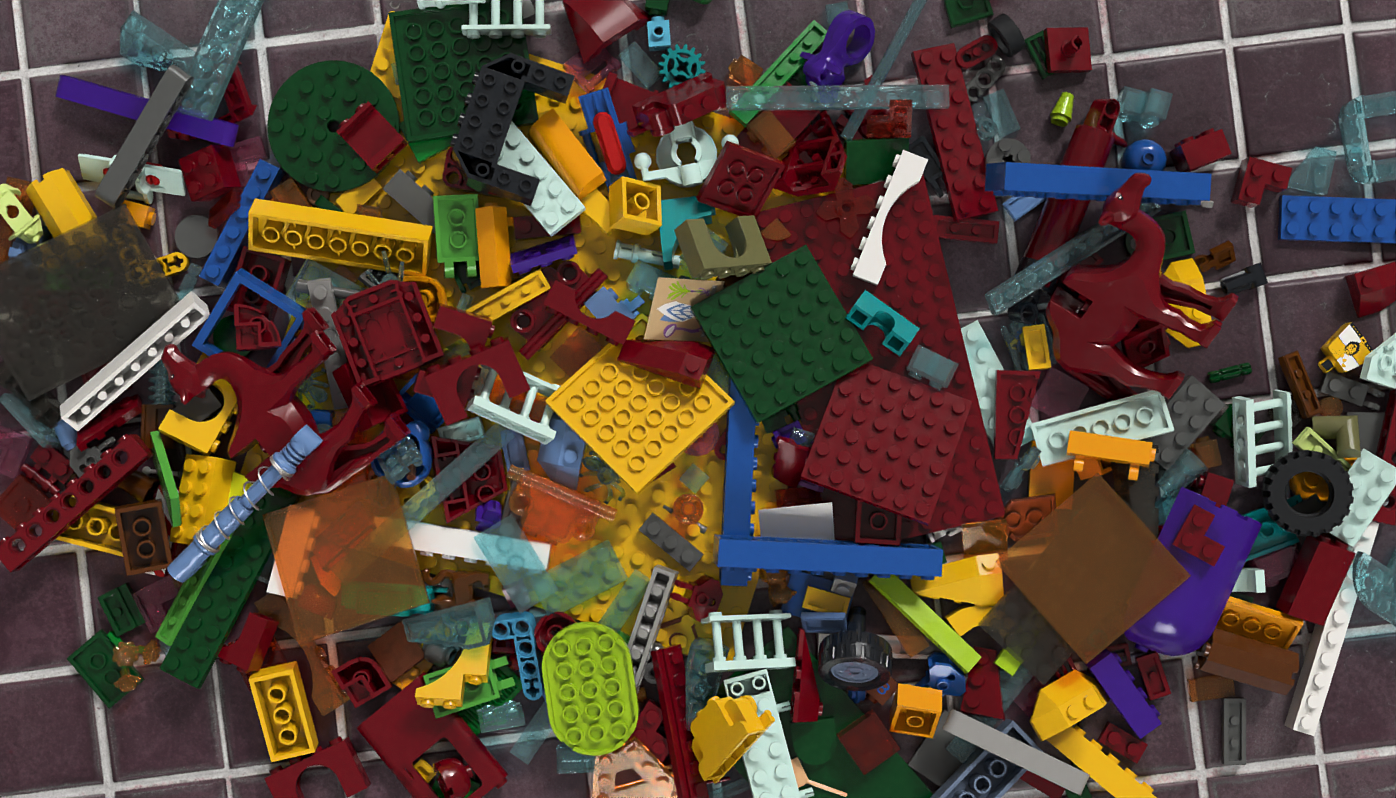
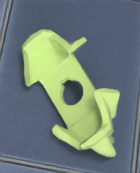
(24, 225)

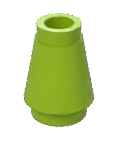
(1062, 112)

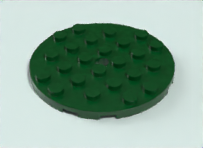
(301, 120)

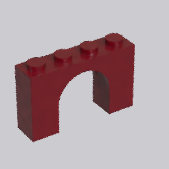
(474, 330)
(443, 379)
(252, 644)
(338, 756)

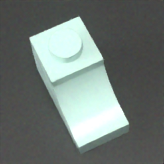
(1250, 580)

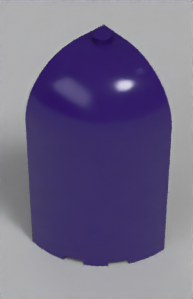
(1193, 609)

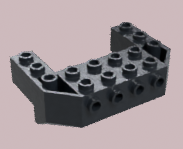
(489, 119)

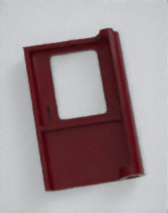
(406, 730)

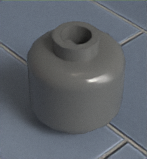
(439, 654)

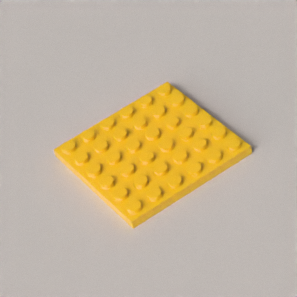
(635, 416)

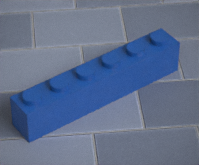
(234, 236)

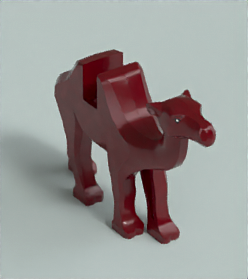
(1122, 296)
(273, 413)

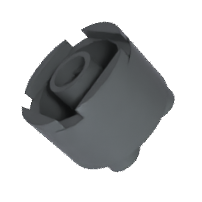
(1007, 148)

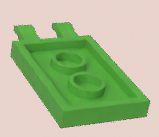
(456, 232)

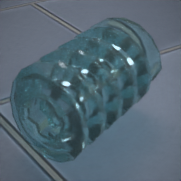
(161, 385)

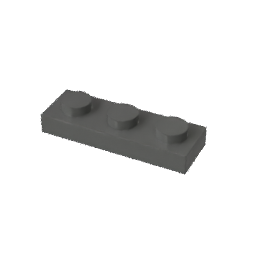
(671, 541)
(1233, 731)

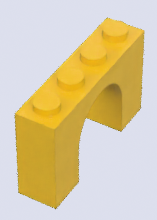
(202, 435)

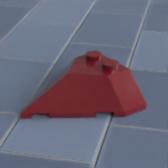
(814, 161)

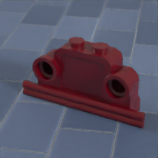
(679, 105)
(541, 326)

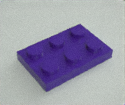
(543, 254)

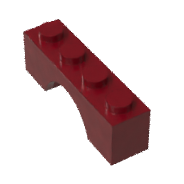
(615, 326)

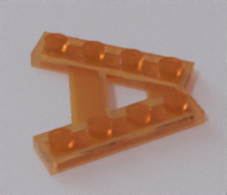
(656, 781)

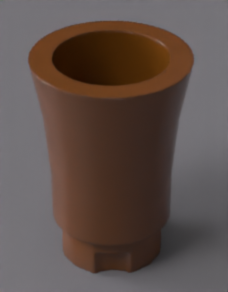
(140, 486)

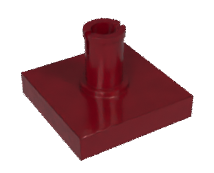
(1067, 50)

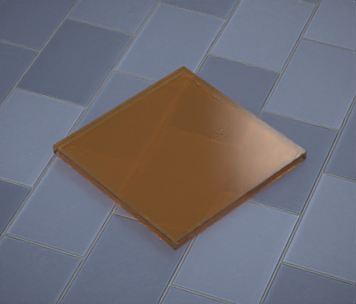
(345, 559)
(1092, 568)

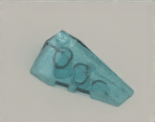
(151, 46)
(457, 626)

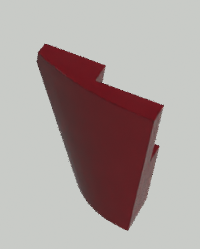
(789, 461)

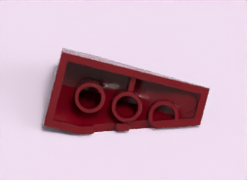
(804, 697)

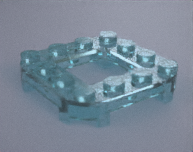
(1356, 141)

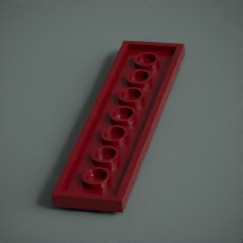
(955, 134)

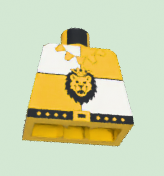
(1344, 350)

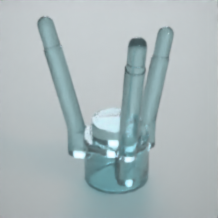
(389, 276)

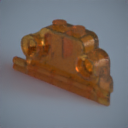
(554, 509)

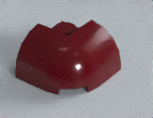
(361, 679)

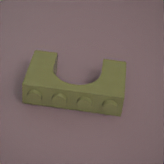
(707, 261)

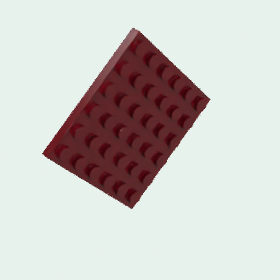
(887, 441)

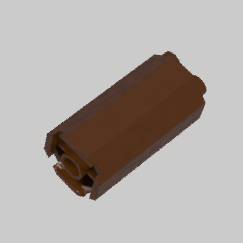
(1248, 661)

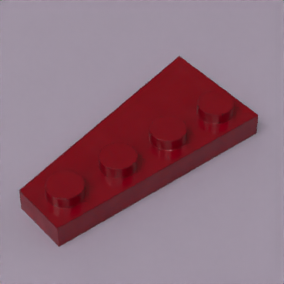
(1012, 408)

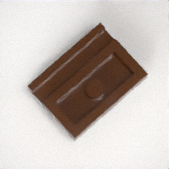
(151, 419)

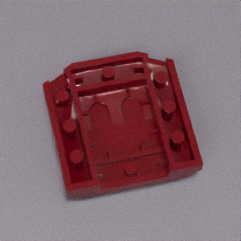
(386, 332)

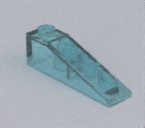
(699, 684)

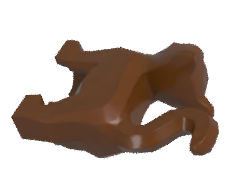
(462, 585)

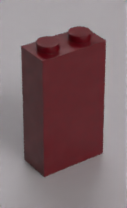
(1316, 579)

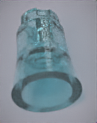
(1182, 473)

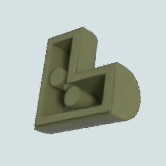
(1343, 429)

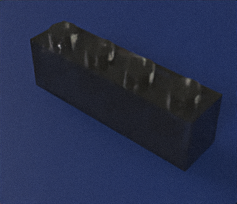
(1139, 494)

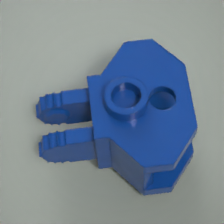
(943, 676)

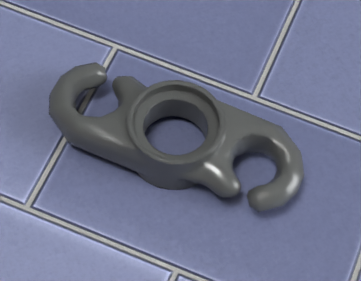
(994, 75)

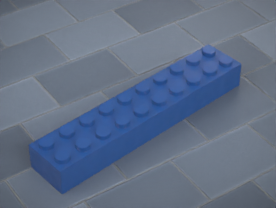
(1093, 183)
(826, 555)

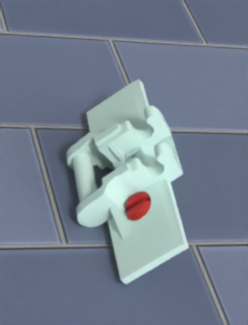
(151, 178)

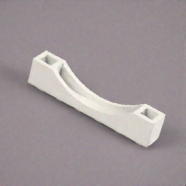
(906, 175)

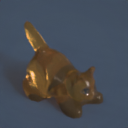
(778, 588)

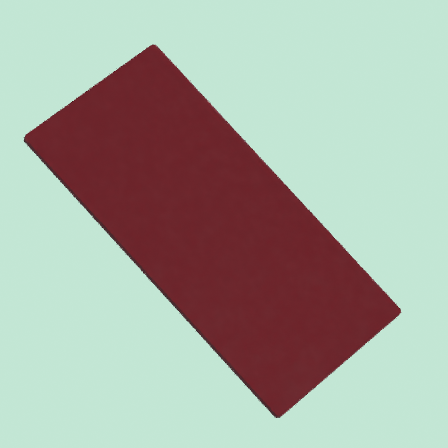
(920, 291)

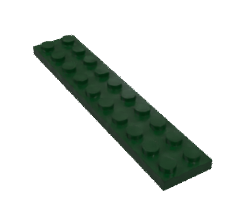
(224, 594)

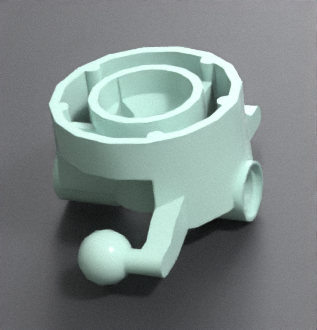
(669, 163)

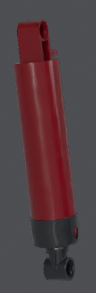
(1063, 217)

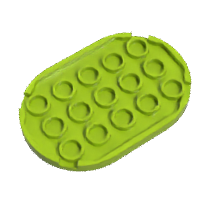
(590, 688)

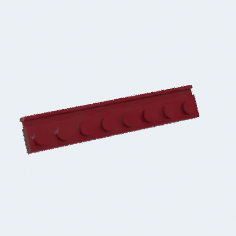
(671, 687)

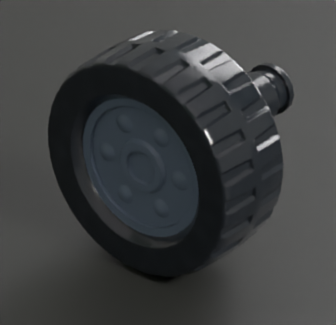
(855, 657)

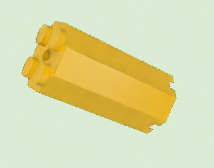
(60, 201)

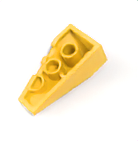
(967, 580)

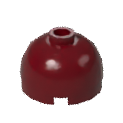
(453, 777)

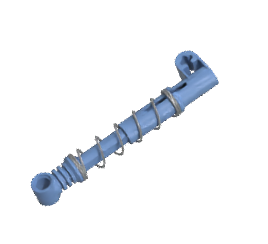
(208, 541)

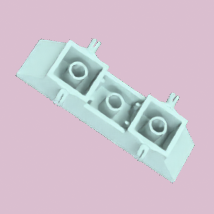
(768, 759)

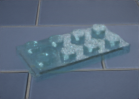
(516, 563)
(584, 577)

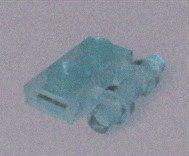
(396, 461)

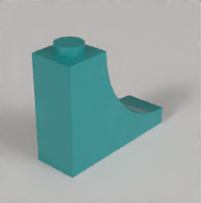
(675, 213)

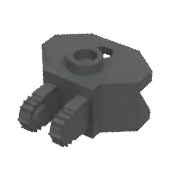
(80, 460)

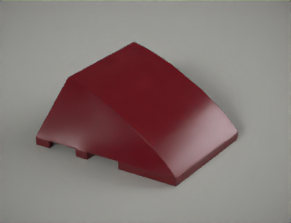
(602, 23)
(479, 488)

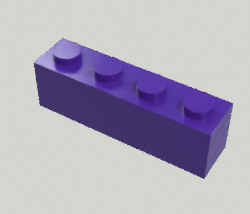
(1123, 693)

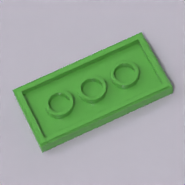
(166, 479)

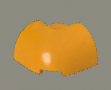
(431, 292)

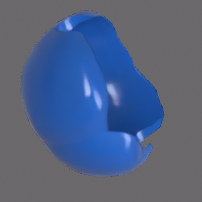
(420, 434)

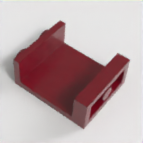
(624, 96)
(372, 137)

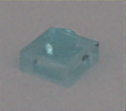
(833, 10)

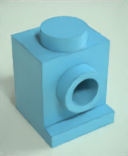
(655, 41)

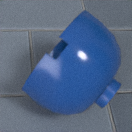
(1144, 156)

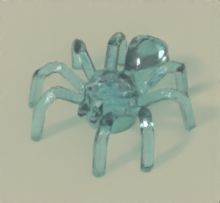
(317, 394)
(605, 476)

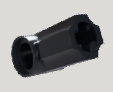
(1248, 278)

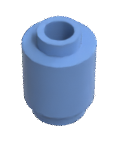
(66, 435)

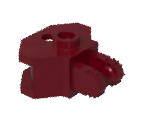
(700, 596)

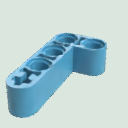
(524, 655)

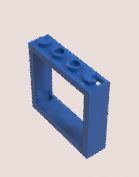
(264, 290)

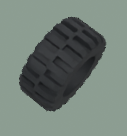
(1307, 524)

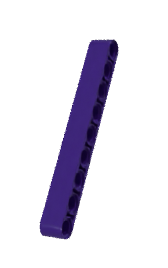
(133, 105)

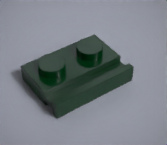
(121, 609)

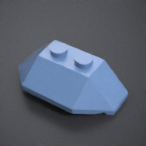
(563, 455)

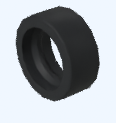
(1007, 34)

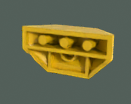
(1189, 274)
(1066, 703)

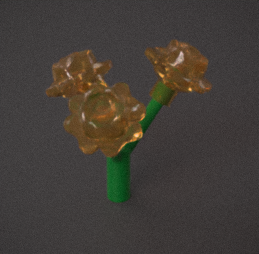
(125, 655)

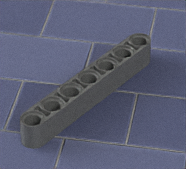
(144, 136)

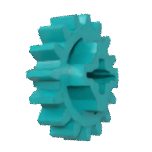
(676, 60)

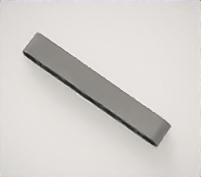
(1016, 752)

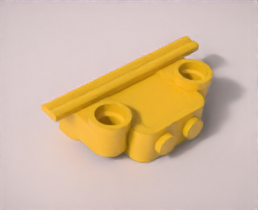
(725, 733)

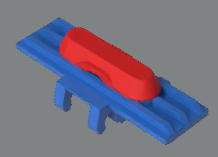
(612, 136)

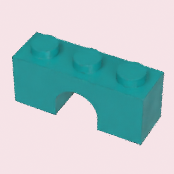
(872, 311)

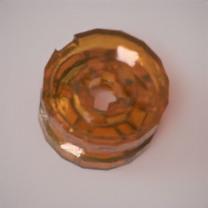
(688, 499)

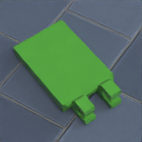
(474, 694)

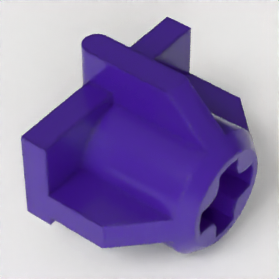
(488, 515)

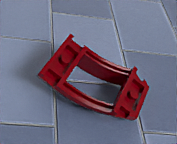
(237, 102)

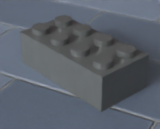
(1190, 411)

